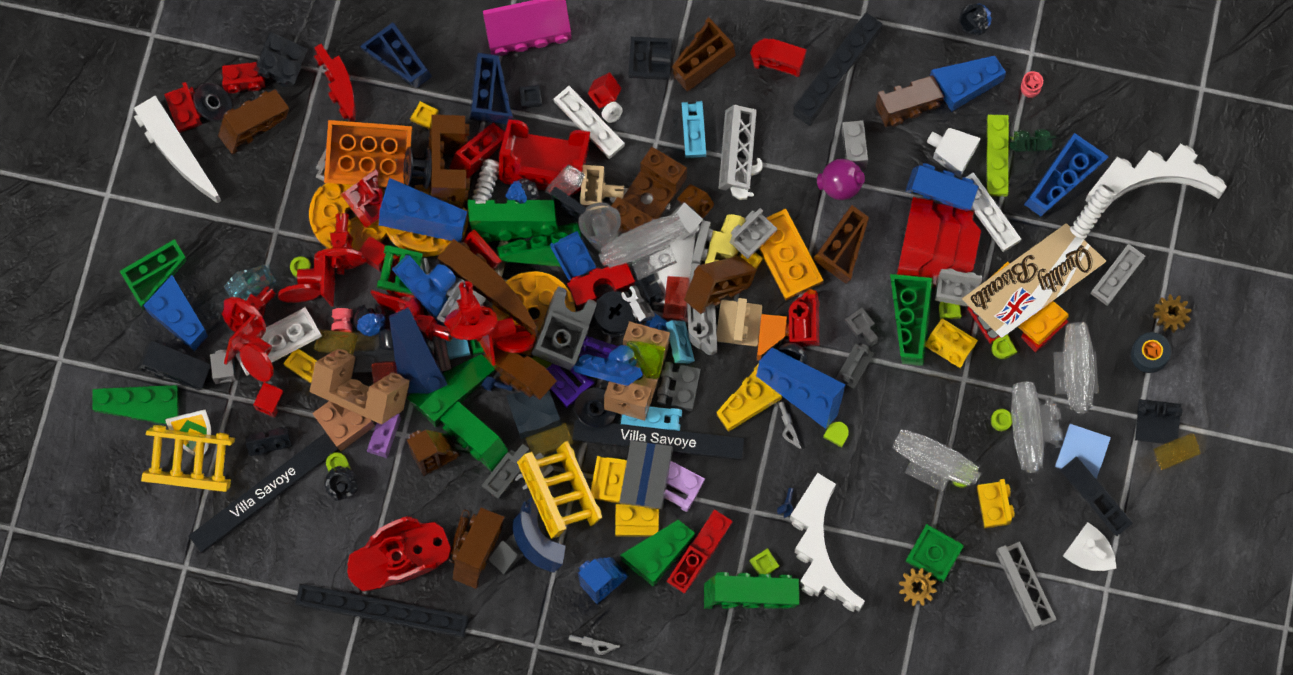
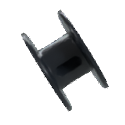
(417, 167)
(611, 303)

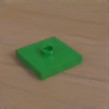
(934, 553)

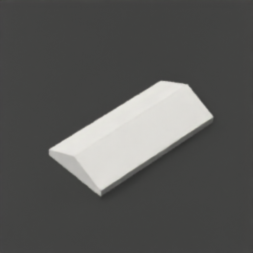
(683, 252)
(288, 335)

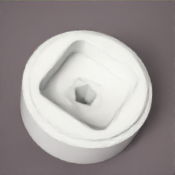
(612, 112)

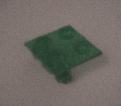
(1042, 140)

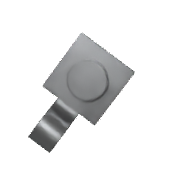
(640, 307)
(860, 325)

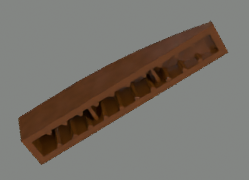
(486, 282)

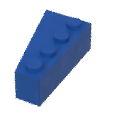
(1069, 169)

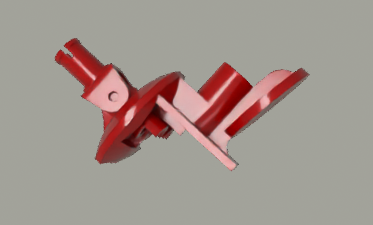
(322, 276)
(398, 301)
(481, 323)
(249, 327)

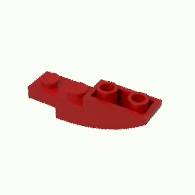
(340, 84)
(700, 551)

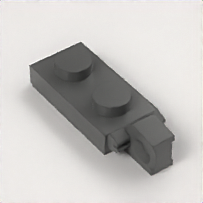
(504, 473)

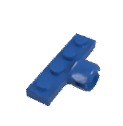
(427, 288)
(615, 368)

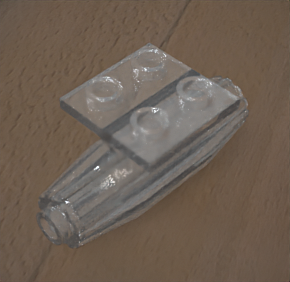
(645, 246)
(1076, 368)
(1033, 425)
(934, 462)

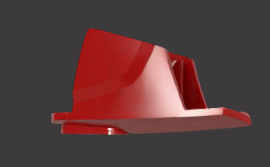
(392, 557)

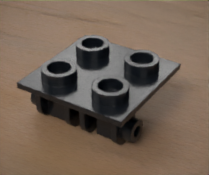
(1157, 421)

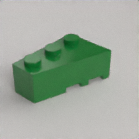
(152, 271)
(474, 435)
(658, 552)

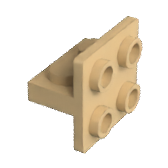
(739, 322)

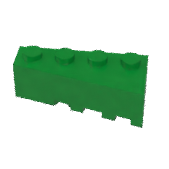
(512, 219)
(912, 311)
(751, 591)

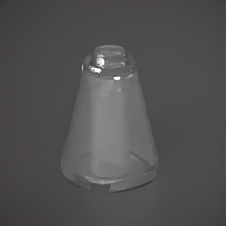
(600, 224)

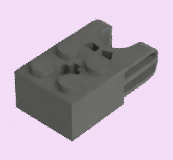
(566, 325)

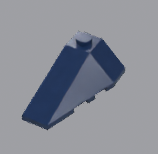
(413, 355)

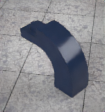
(533, 543)

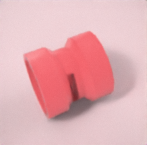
(1033, 80)
(342, 320)

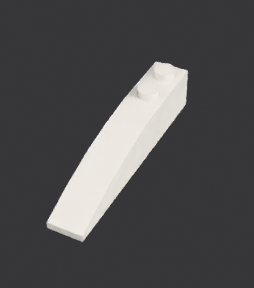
(171, 144)

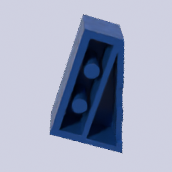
(968, 80)
(942, 187)
(175, 313)
(601, 577)

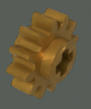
(1172, 306)
(909, 586)

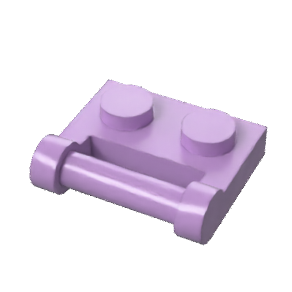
(684, 481)

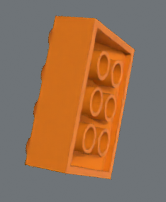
(360, 148)

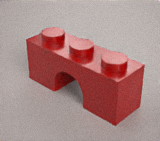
(583, 288)

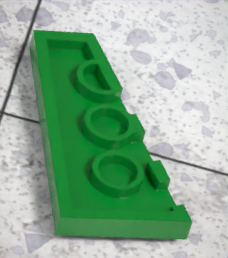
(138, 403)

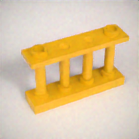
(176, 476)
(542, 497)

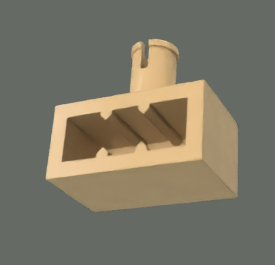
(595, 189)

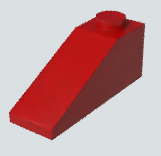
(477, 150)

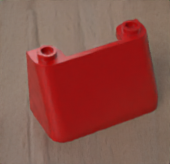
(539, 156)

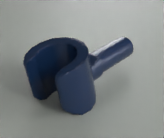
(490, 382)
(787, 507)

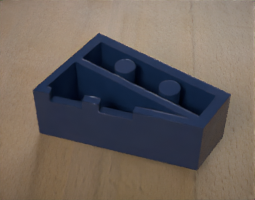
(396, 54)
(489, 94)

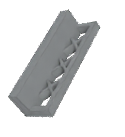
(730, 148)
(1019, 586)

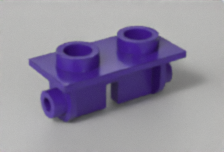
(596, 348)

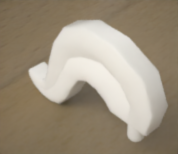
(742, 194)

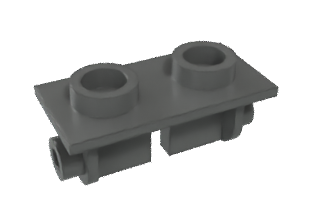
(855, 365)

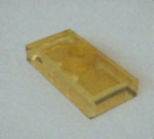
(335, 340)
(549, 440)
(1176, 451)

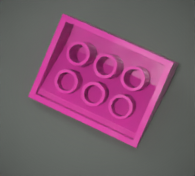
(526, 25)

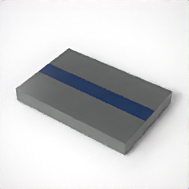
(646, 475)

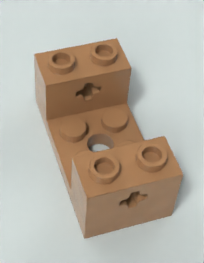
(334, 383)
(636, 398)

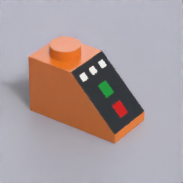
(772, 333)

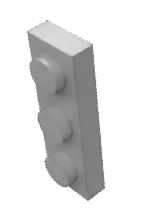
(1118, 274)

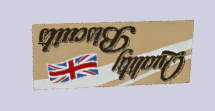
(1033, 280)

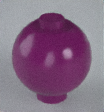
(841, 179)

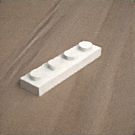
(589, 121)
(993, 218)

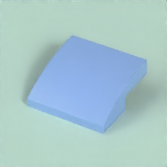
(1086, 445)

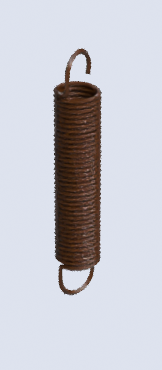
(462, 525)

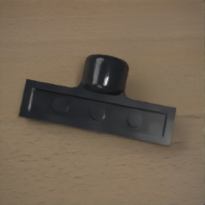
(384, 353)

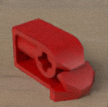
(778, 56)
(805, 329)

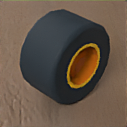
(1150, 345)

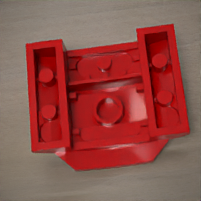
(938, 240)

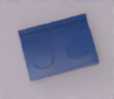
(573, 255)

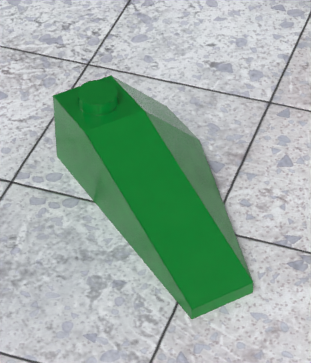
(537, 249)
(460, 384)

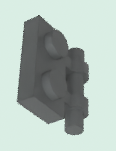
(685, 387)

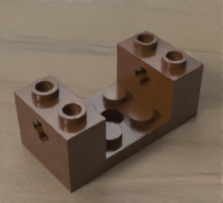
(447, 136)
(660, 179)

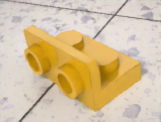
(951, 343)
(995, 504)

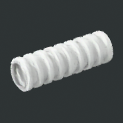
(486, 181)
(1092, 211)

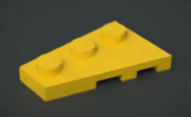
(747, 401)

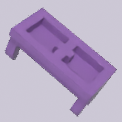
(383, 437)

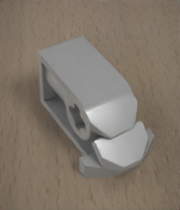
(707, 325)

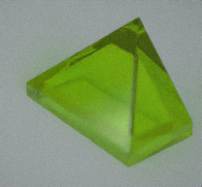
(648, 357)

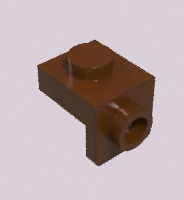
(697, 200)

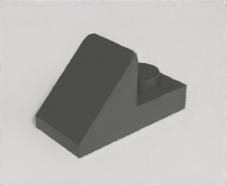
(506, 555)

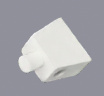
(954, 149)

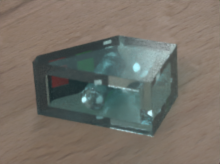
(249, 282)

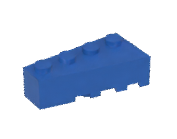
(420, 213)
(802, 386)

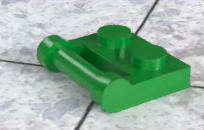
(398, 285)

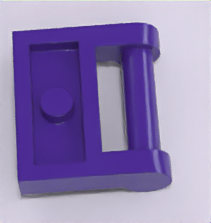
(565, 388)

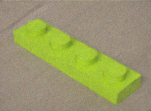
(997, 155)

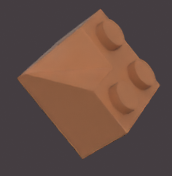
(342, 424)

